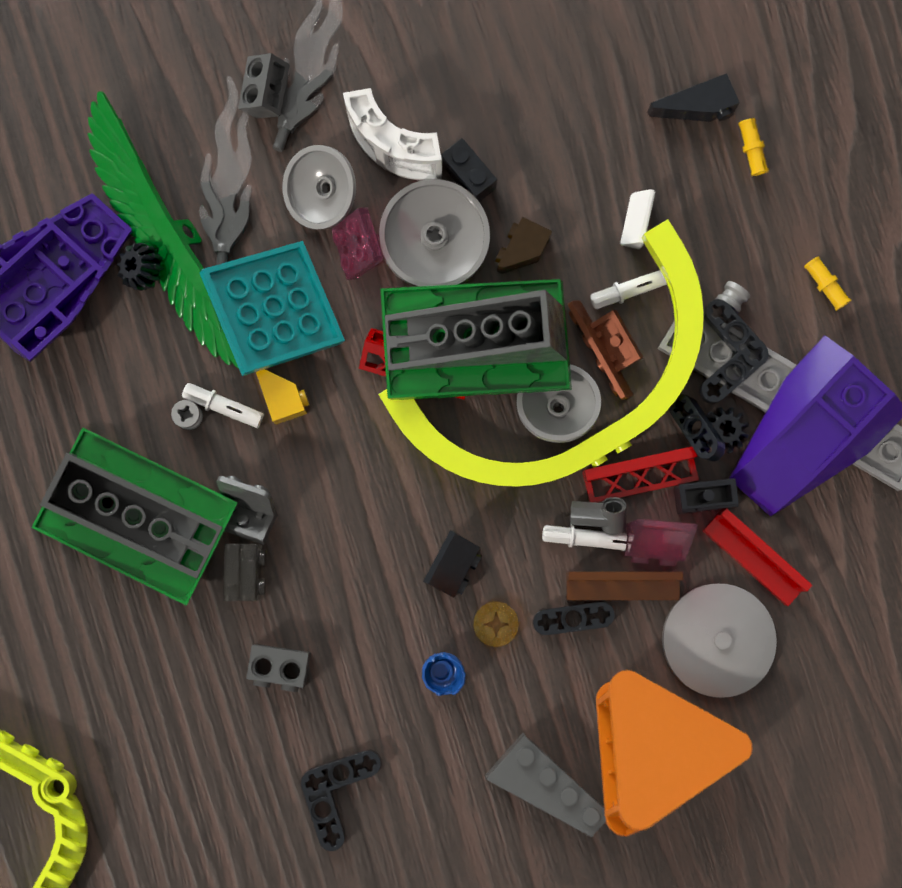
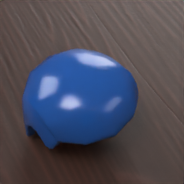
(443, 674)

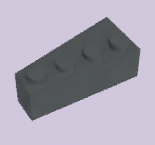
(543, 783)

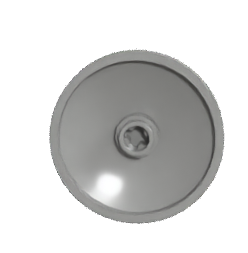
(434, 234)
(719, 640)

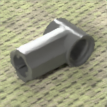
(609, 515)

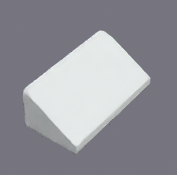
(637, 218)

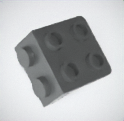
(254, 511)

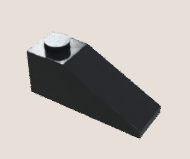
(701, 102)

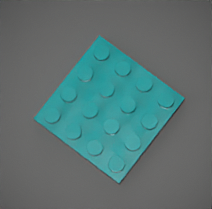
(272, 307)

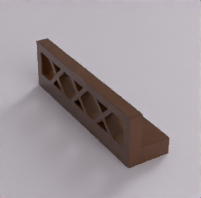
(623, 585)

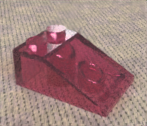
(659, 541)

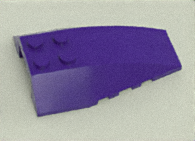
(54, 271)

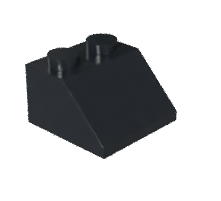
(452, 564)

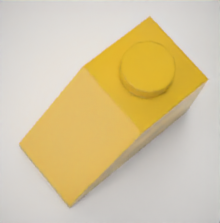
(282, 397)

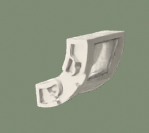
(394, 149)

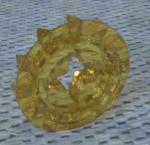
(485, 615)

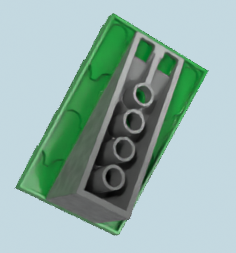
(475, 339)
(159, 520)

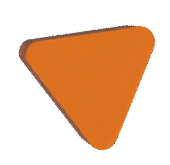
(658, 751)

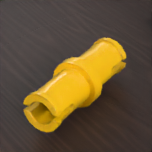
(753, 147)
(827, 283)

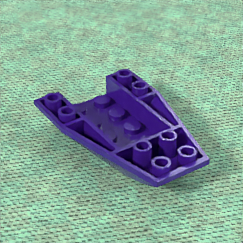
(815, 427)

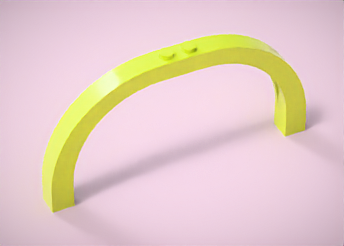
(688, 315)

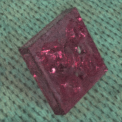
(357, 244)

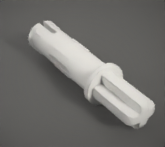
(626, 290)
(220, 404)
(583, 537)

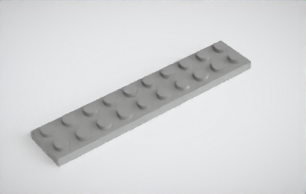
(761, 387)

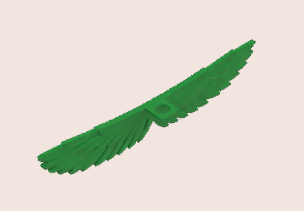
(151, 224)

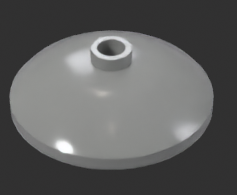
(307, 183)
(579, 414)

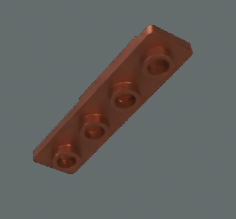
(610, 343)

